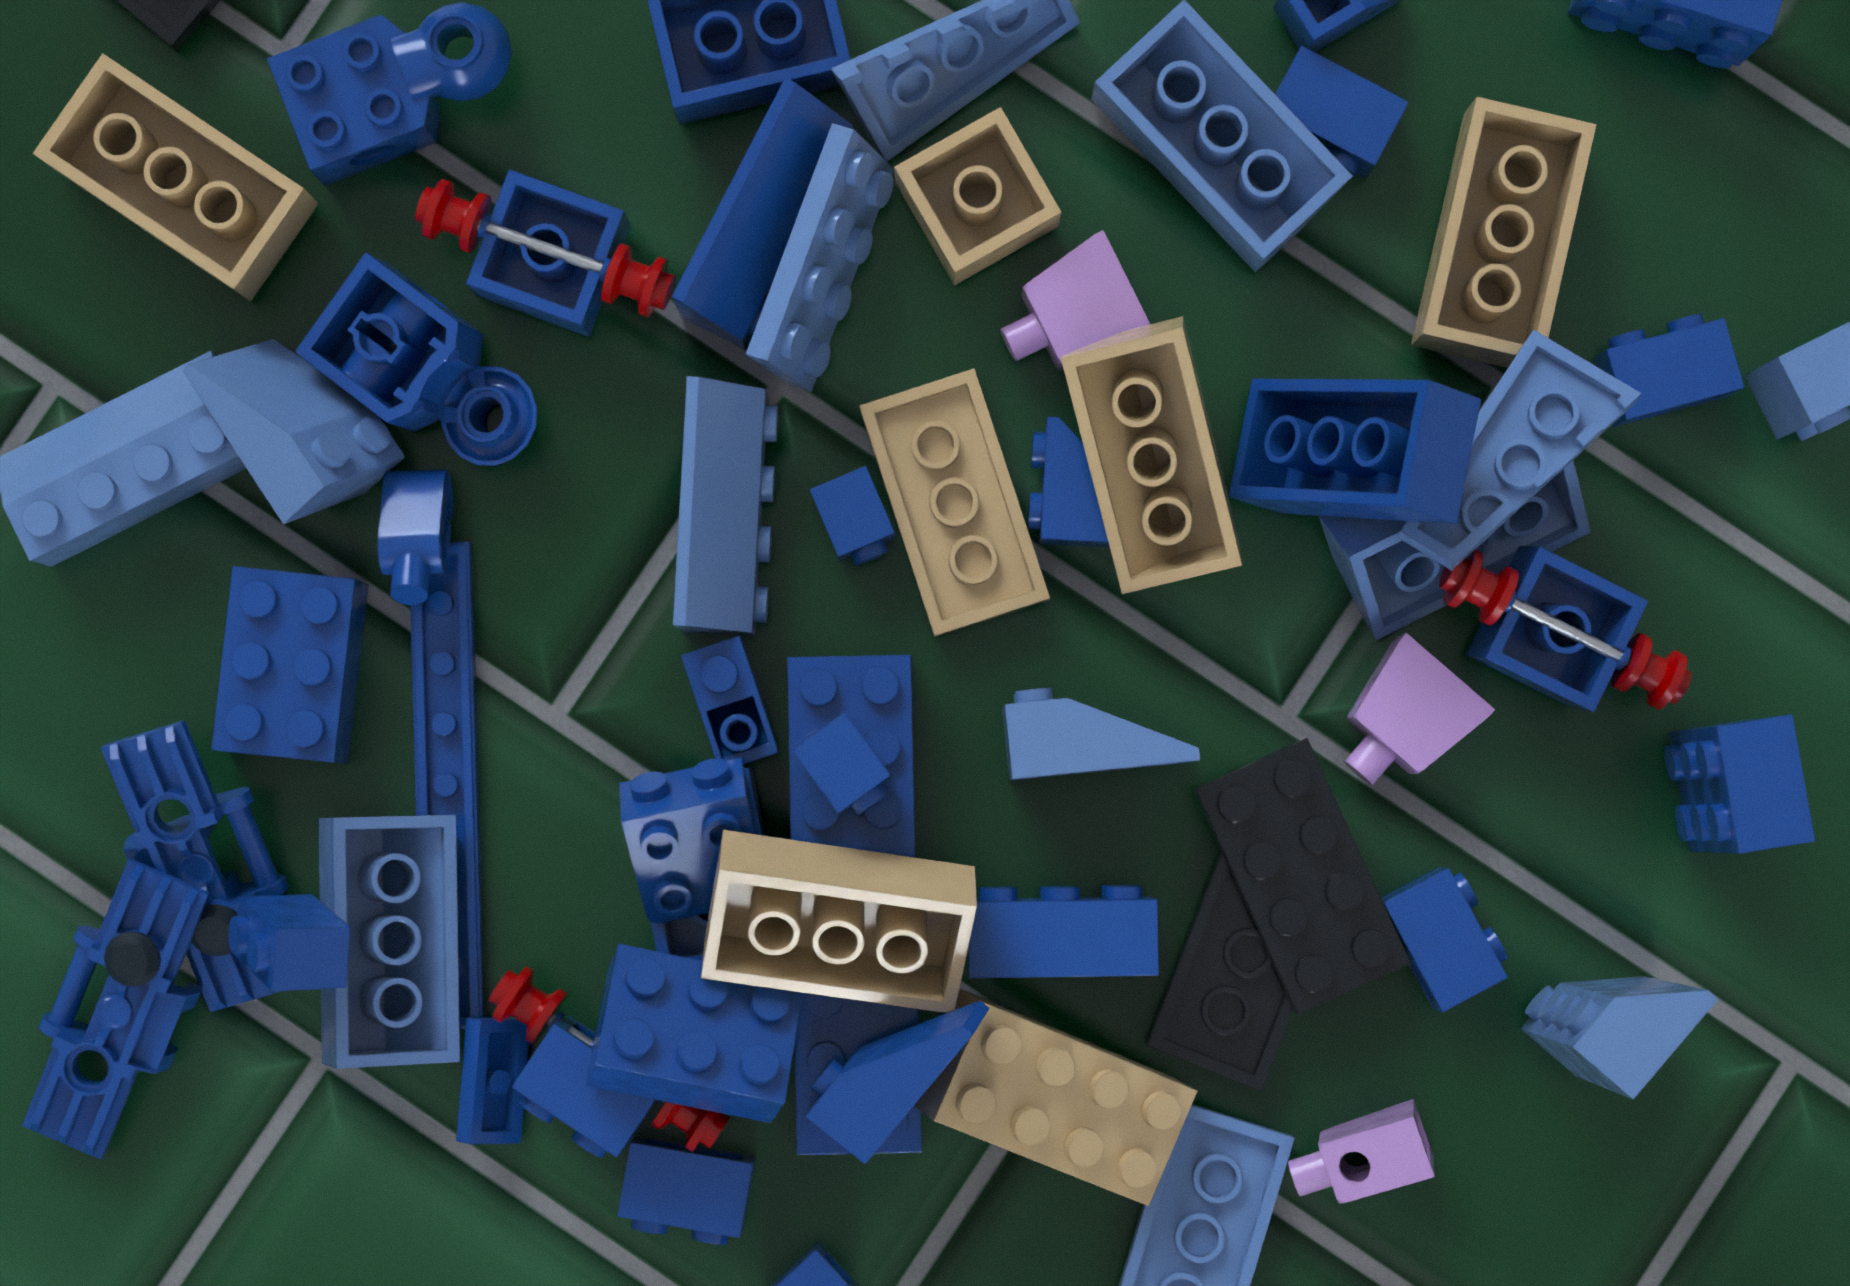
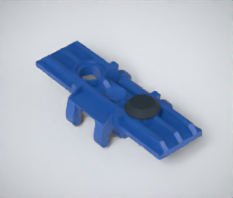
(168, 766)
(136, 1012)

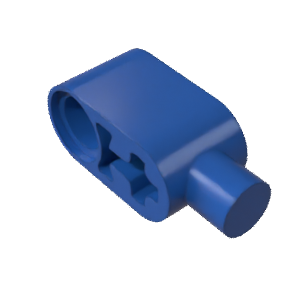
(414, 530)

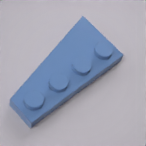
(941, 67)
(1524, 436)

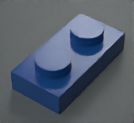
(490, 1066)

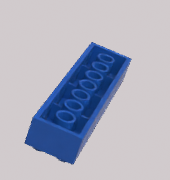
(878, 701)

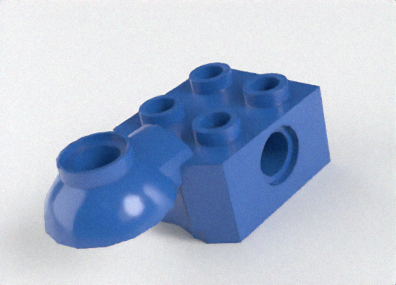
(373, 88)
(418, 364)

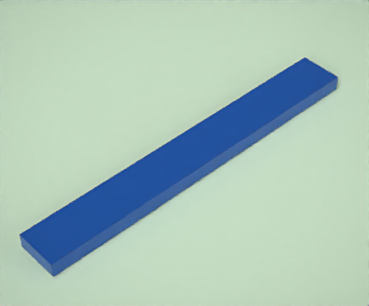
(449, 748)

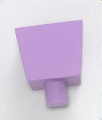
(1075, 303)
(1411, 712)
(1389, 1140)

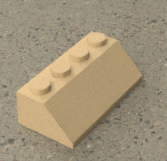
(1152, 456)

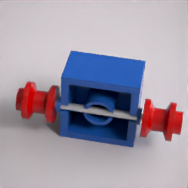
(546, 251)
(1562, 630)
(558, 1073)

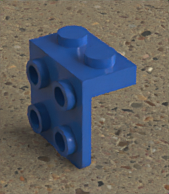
(676, 833)

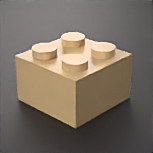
(977, 196)

